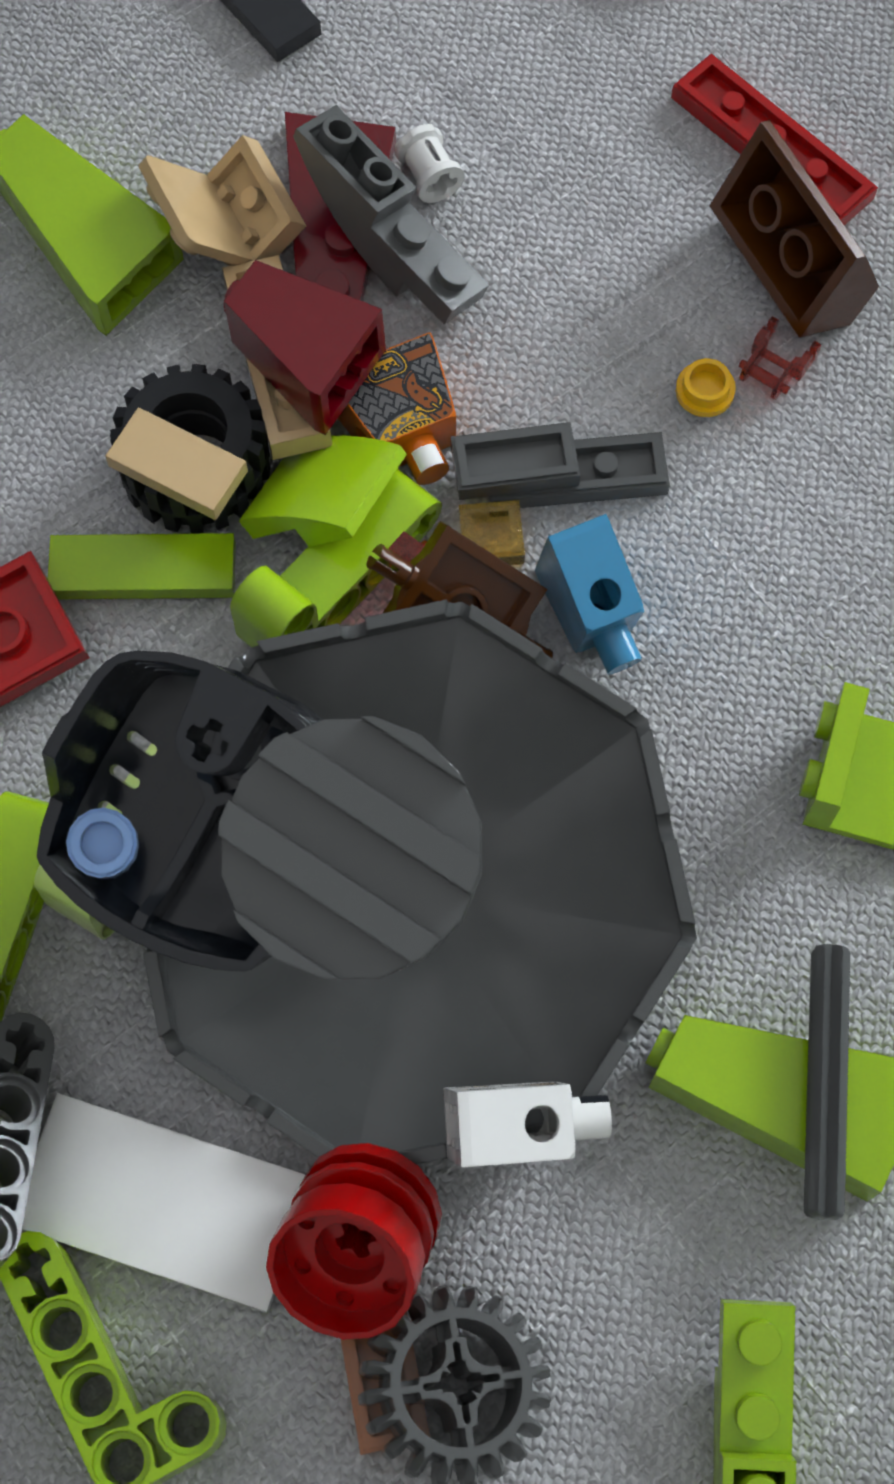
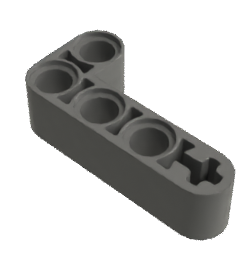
(30, 1046)

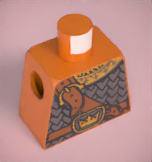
(407, 405)

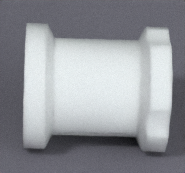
(429, 163)

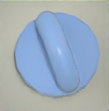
(102, 843)

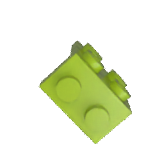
(854, 777)

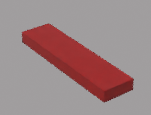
(736, 109)

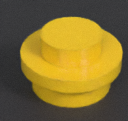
(705, 388)

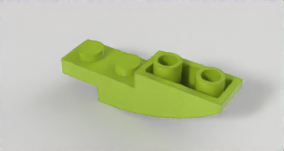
(754, 1393)

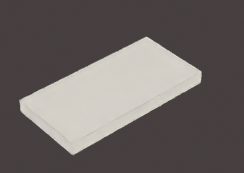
(158, 1201)

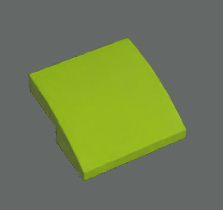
(324, 490)

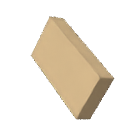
(176, 463)

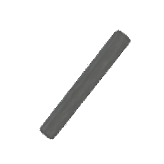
(827, 1083)

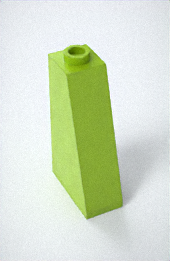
(86, 224)
(759, 1090)

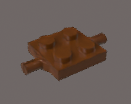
(461, 572)

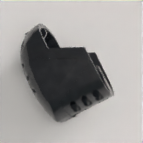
(205, 734)

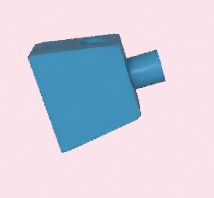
(588, 570)

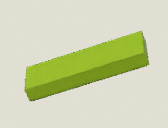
(142, 566)

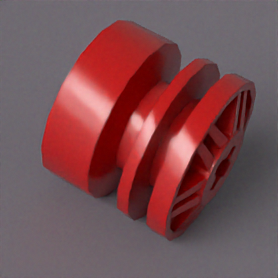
(354, 1241)

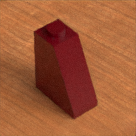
(305, 339)

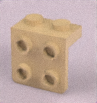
(231, 212)

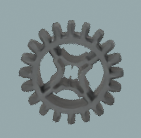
(457, 1419)

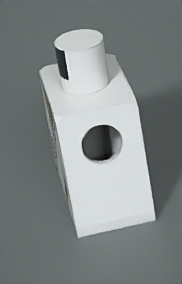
(489, 1123)

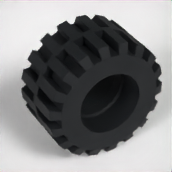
(205, 407)

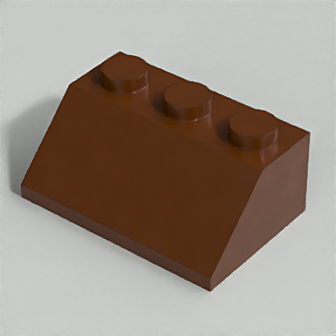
(793, 237)

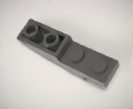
(375, 213)

